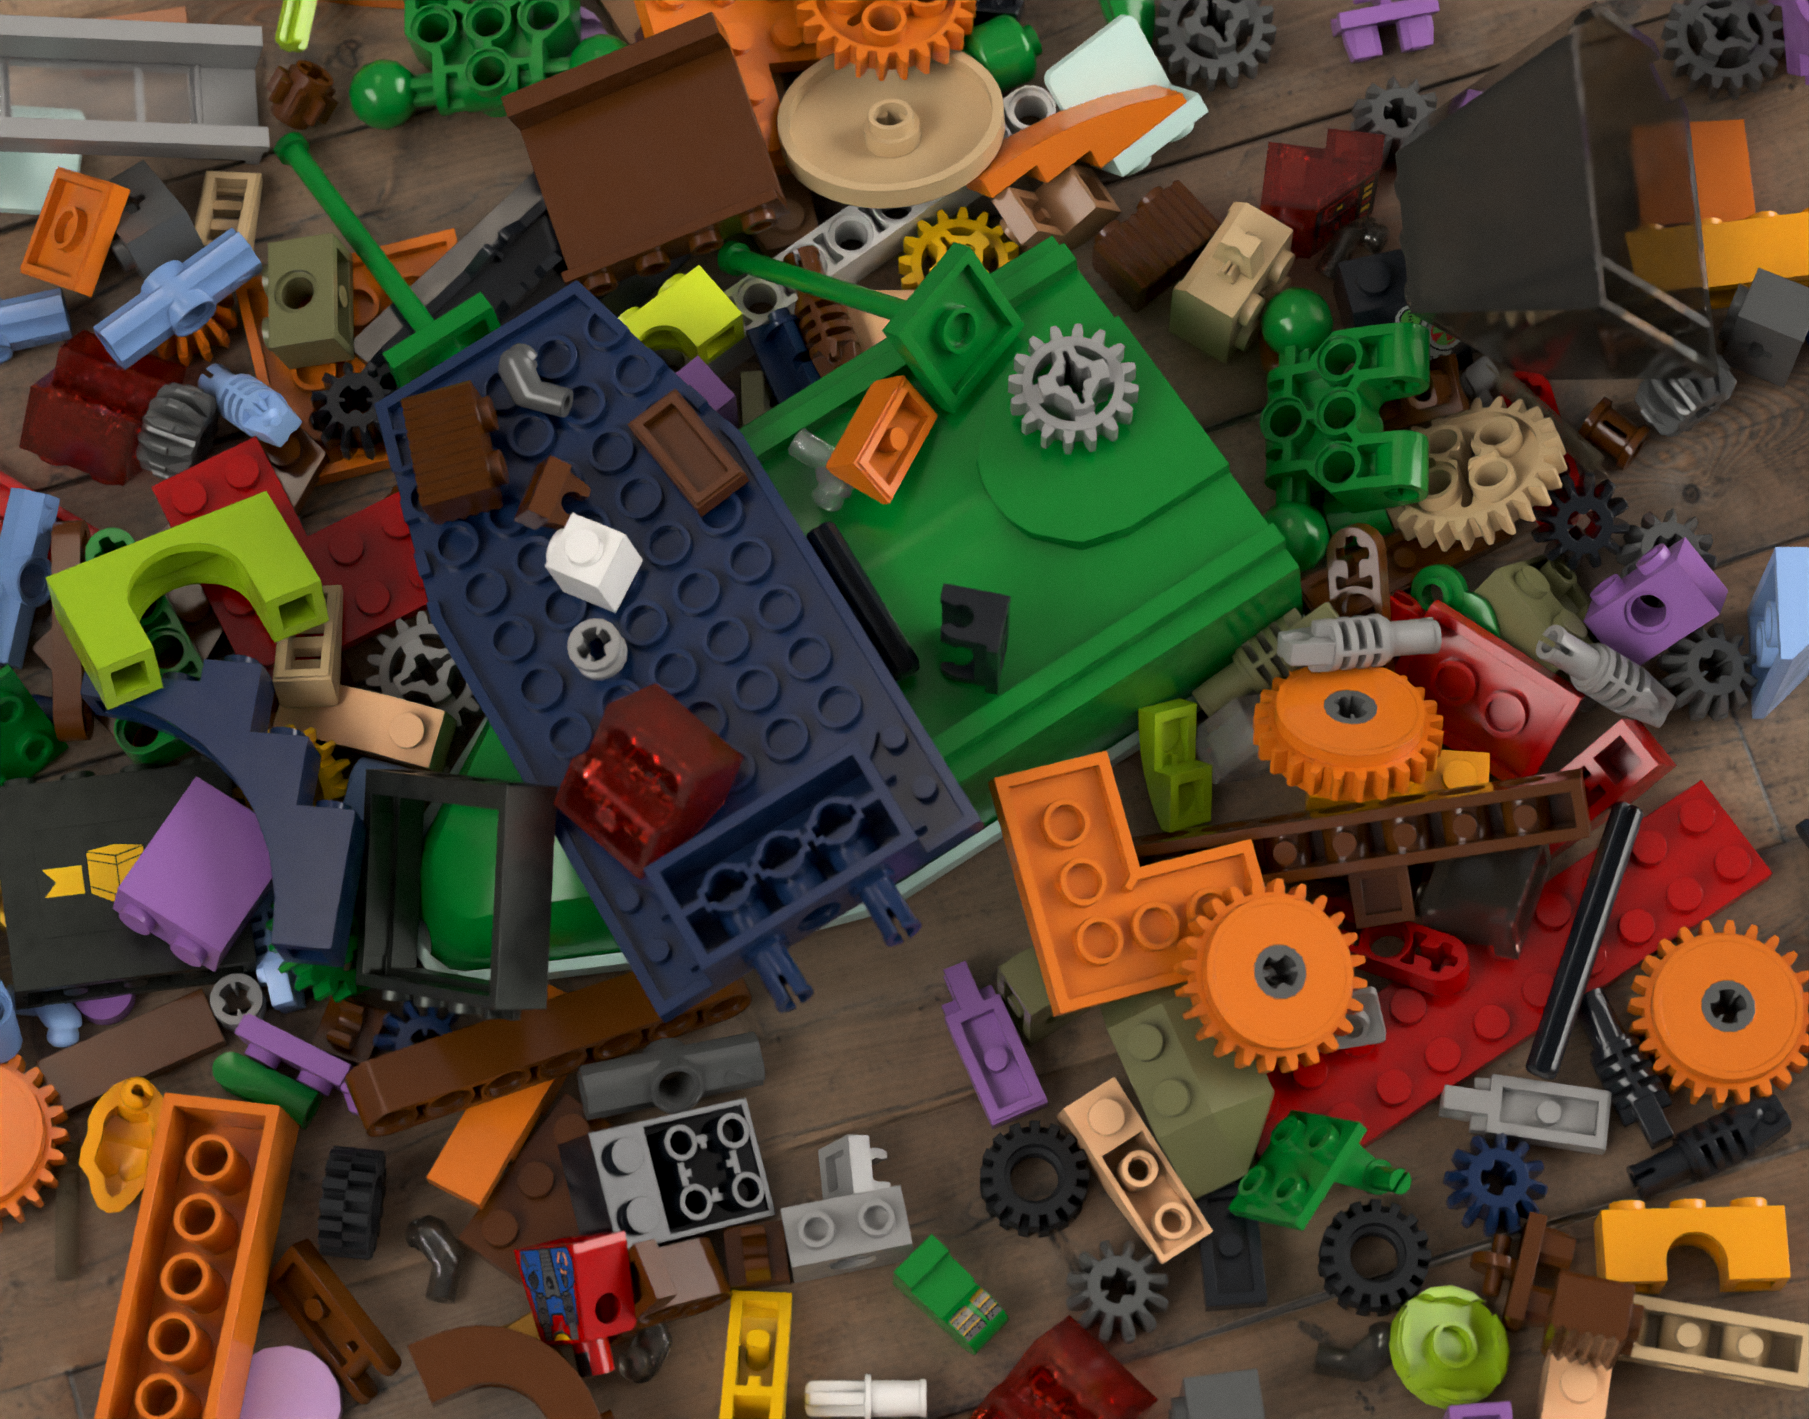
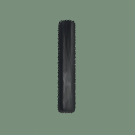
(864, 601)

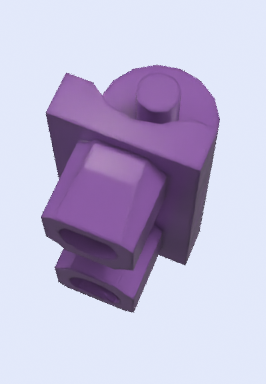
(1361, 26)

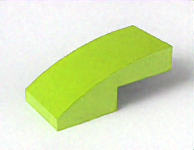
(1174, 778)

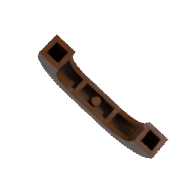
(503, 1358)

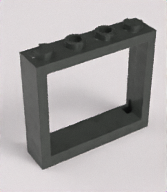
(392, 892)

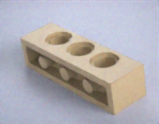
(1722, 1344)

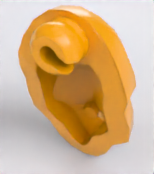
(120, 1142)

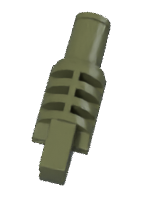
(1255, 662)

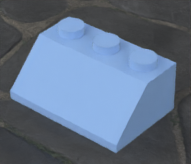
(1779, 629)

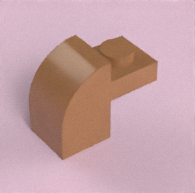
(1067, 207)

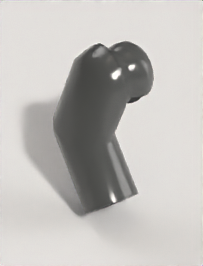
(525, 386)

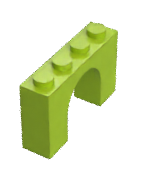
(233, 547)

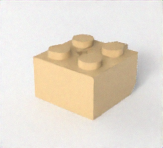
(1232, 282)

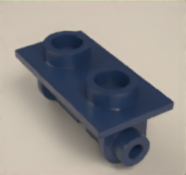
(783, 354)

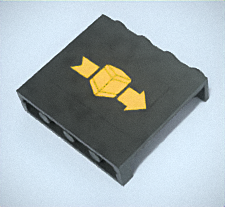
(59, 877)

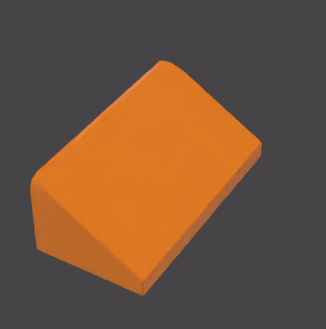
(882, 438)

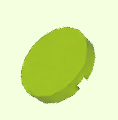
(1448, 1347)

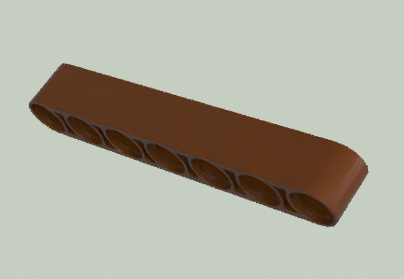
(510, 1055)

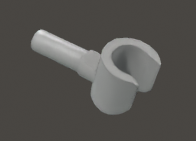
(1478, 381)

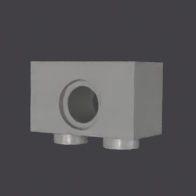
(847, 1233)

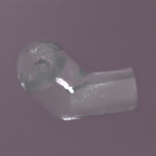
(815, 454)

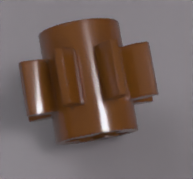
(302, 95)

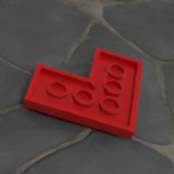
(362, 553)

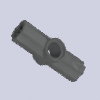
(637, 1081)

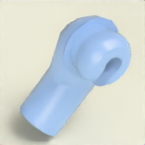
(60, 1020)

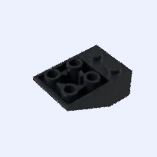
(669, 1175)

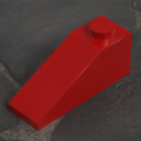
(1617, 769)

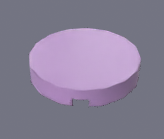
(290, 1385)

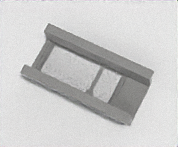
(130, 88)

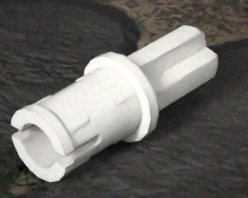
(866, 1398)

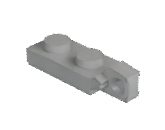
(1532, 1112)

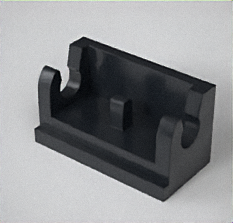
(981, 624)

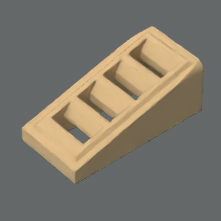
(229, 184)
(313, 680)

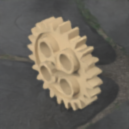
(1511, 472)

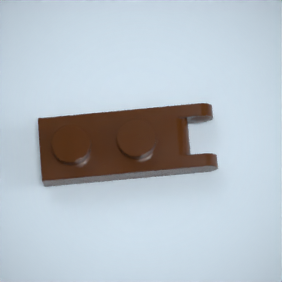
(332, 1320)

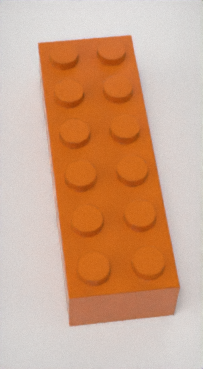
(199, 1260)

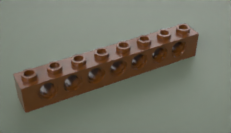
(1396, 829)

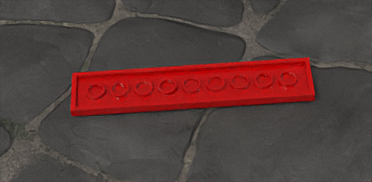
(1680, 872)

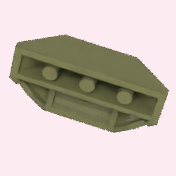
(1196, 1103)

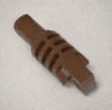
(823, 323)

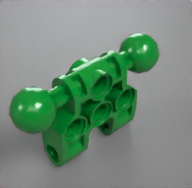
(466, 60)
(1313, 391)

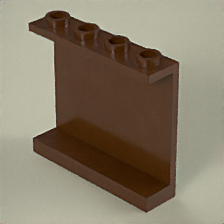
(648, 155)

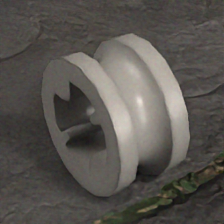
(579, 647)
(234, 983)

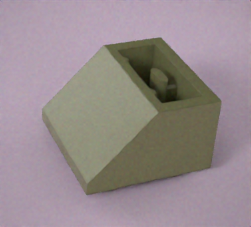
(1531, 599)

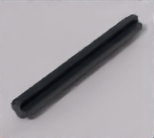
(1584, 940)

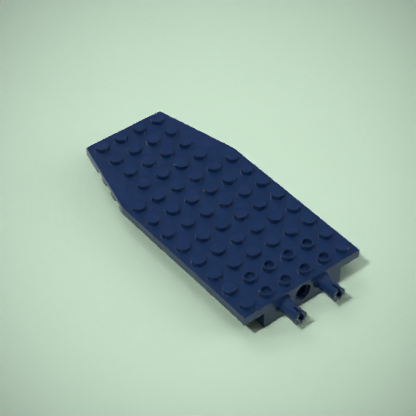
(723, 616)

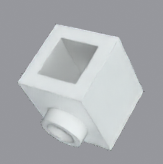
(592, 562)

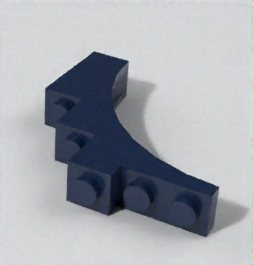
(310, 848)

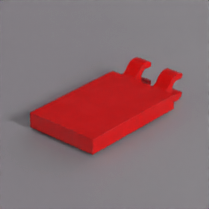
(1488, 691)

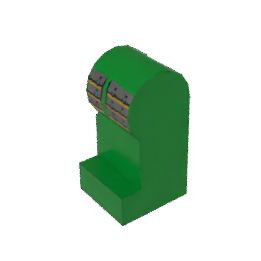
(949, 1295)

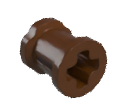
(1614, 433)

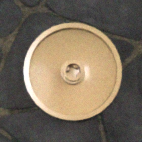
(891, 137)

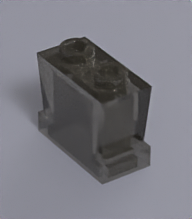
(1486, 897)

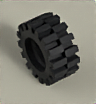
(1034, 1143)
(352, 1202)
(1389, 1225)

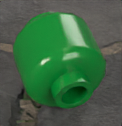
(1005, 50)

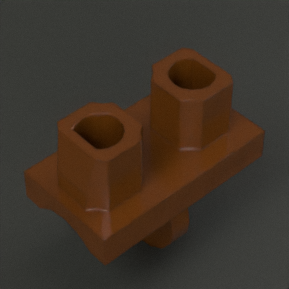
(1440, 400)
(1537, 1247)

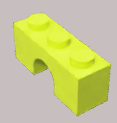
(688, 317)

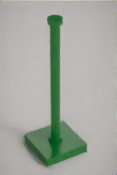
(944, 331)
(433, 339)

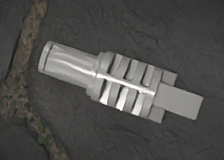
(1357, 642)
(1608, 677)

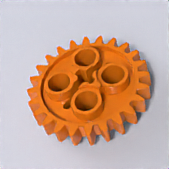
(885, 32)

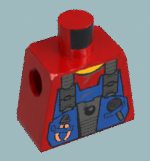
(580, 1294)

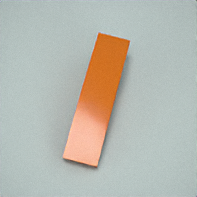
(1087, 133)
(490, 1138)

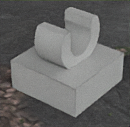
(848, 1166)

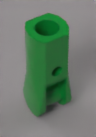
(258, 1085)

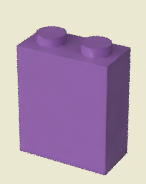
(198, 877)

